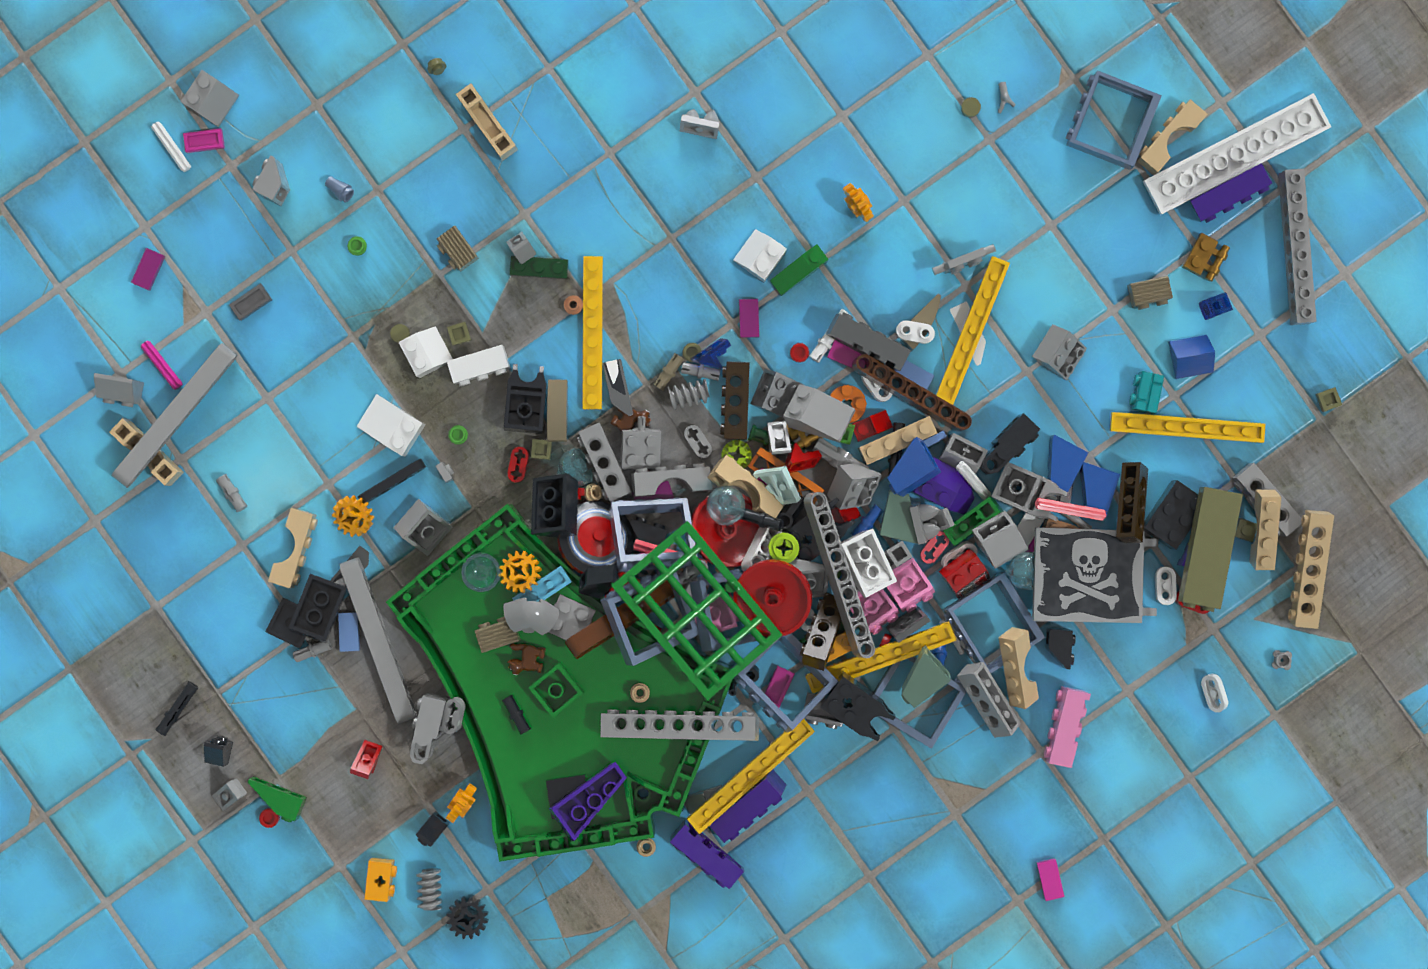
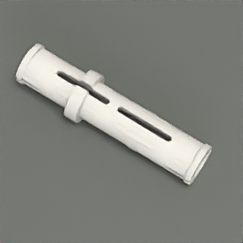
(823, 345)

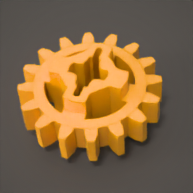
(858, 202)
(352, 516)
(524, 565)
(461, 803)

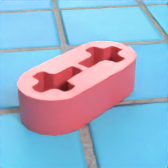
(938, 550)

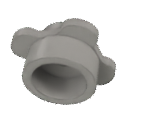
(1286, 664)

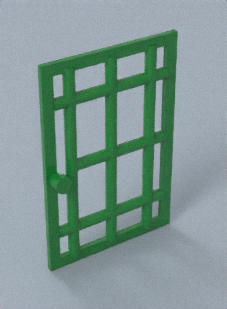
(697, 610)

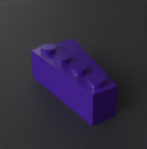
(1231, 192)
(583, 803)
(749, 806)
(706, 854)

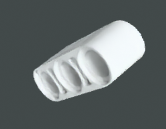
(754, 552)

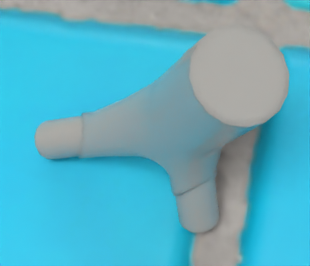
(1005, 98)

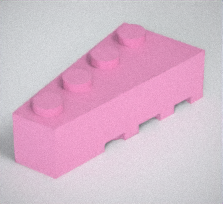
(1066, 726)

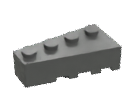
(866, 341)

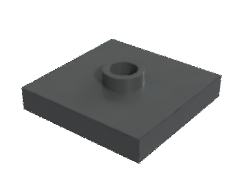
(908, 624)

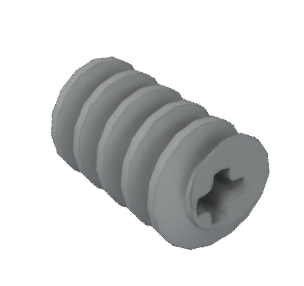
(689, 394)
(429, 889)

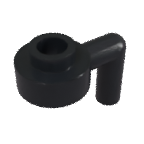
(754, 675)

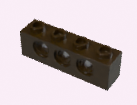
(739, 370)
(1132, 502)
(818, 656)

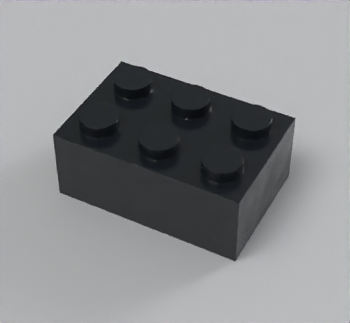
(1172, 515)
(317, 608)

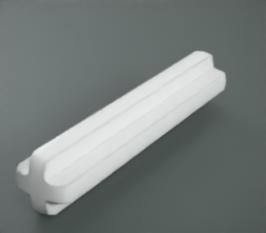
(171, 147)
(973, 480)

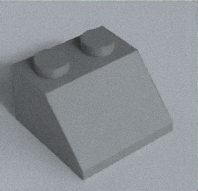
(210, 98)
(118, 389)
(422, 527)

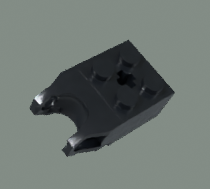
(525, 395)
(1010, 443)
(808, 549)
(861, 709)

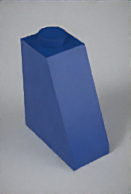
(1064, 462)
(913, 468)
(1098, 486)

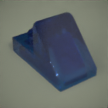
(1215, 306)
(708, 355)

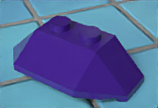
(948, 489)

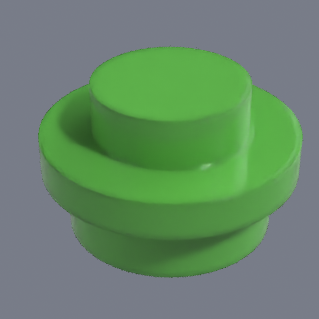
(357, 246)
(458, 434)

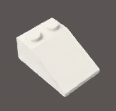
(390, 425)
(868, 563)

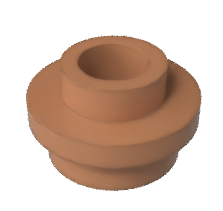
(573, 311)

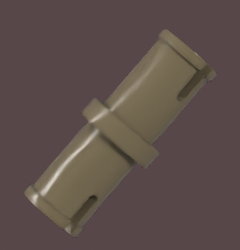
(668, 371)

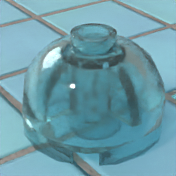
(574, 463)
(725, 505)
(1021, 571)
(481, 572)

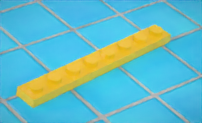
(972, 329)
(592, 332)
(1187, 427)
(888, 654)
(749, 776)

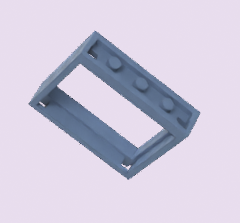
(1153, 100)
(640, 506)
(699, 593)
(1016, 604)
(632, 658)
(764, 701)
(907, 728)

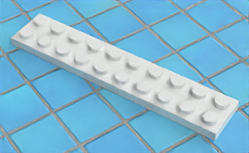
(1237, 154)

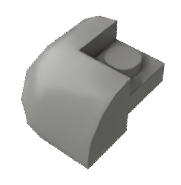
(530, 616)

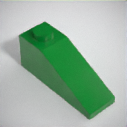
(799, 269)
(978, 515)
(280, 800)

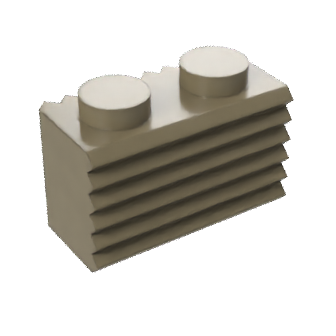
(457, 248)
(1150, 292)
(495, 635)

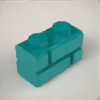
(1147, 392)

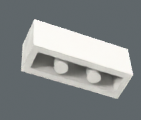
(479, 365)

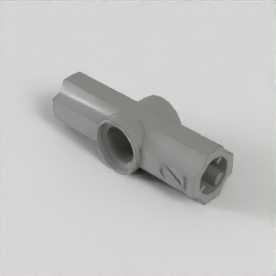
(835, 455)

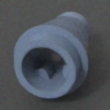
(340, 189)

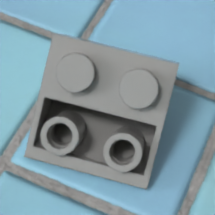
(272, 181)
(1059, 351)
(961, 449)
(853, 486)
(999, 539)

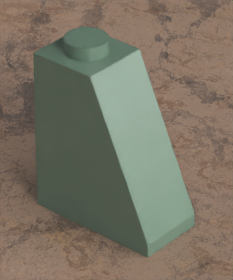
(897, 519)
(924, 678)

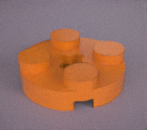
(855, 395)

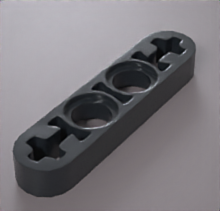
(392, 481)

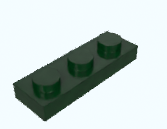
(540, 268)

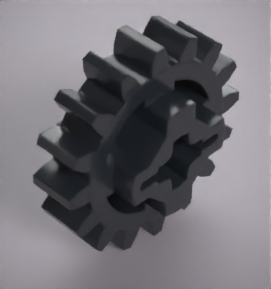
(468, 925)

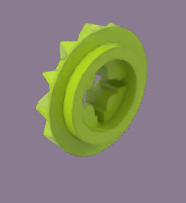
(744, 450)
(790, 542)

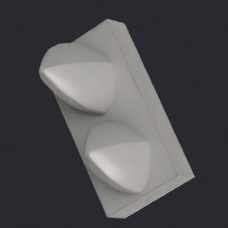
(703, 127)
(920, 514)

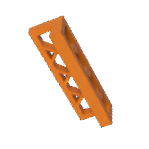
(795, 475)

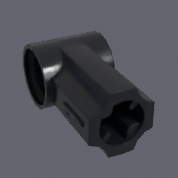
(792, 511)

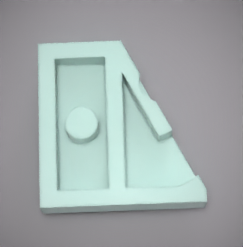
(779, 484)

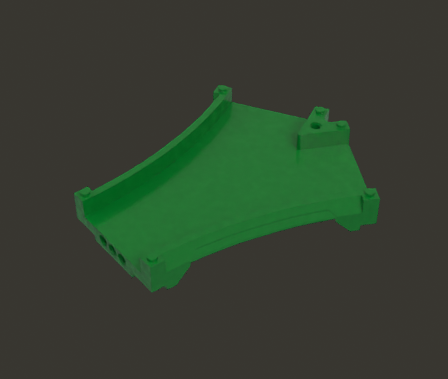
(558, 704)

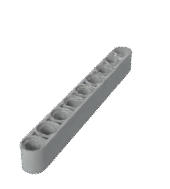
(174, 415)
(832, 568)
(378, 640)

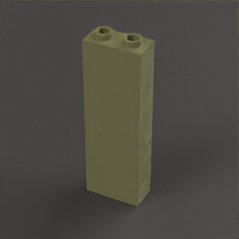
(1210, 548)

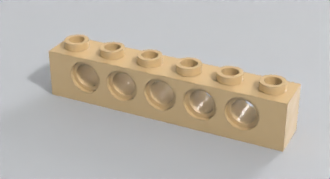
(1310, 617)

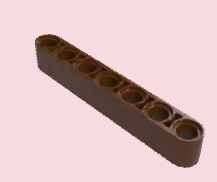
(920, 393)
(601, 631)

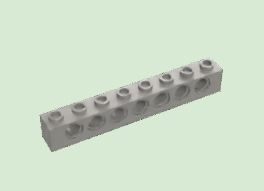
(1297, 247)
(611, 728)

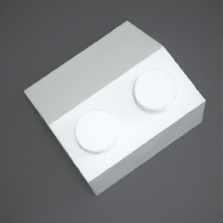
(760, 255)
(425, 351)

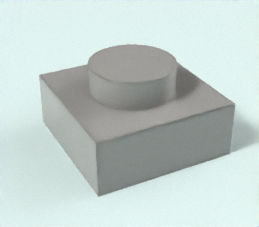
(446, 471)

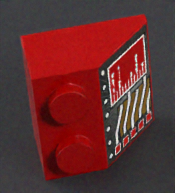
(964, 573)

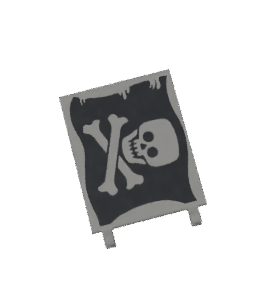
(1088, 576)

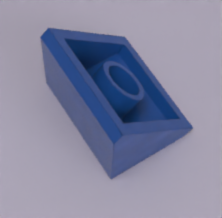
(1192, 356)

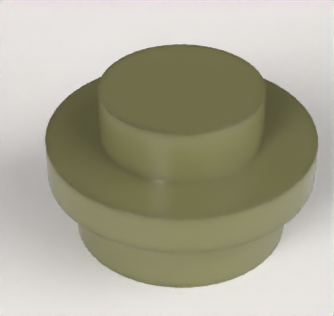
(436, 66)

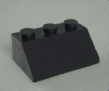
(554, 506)

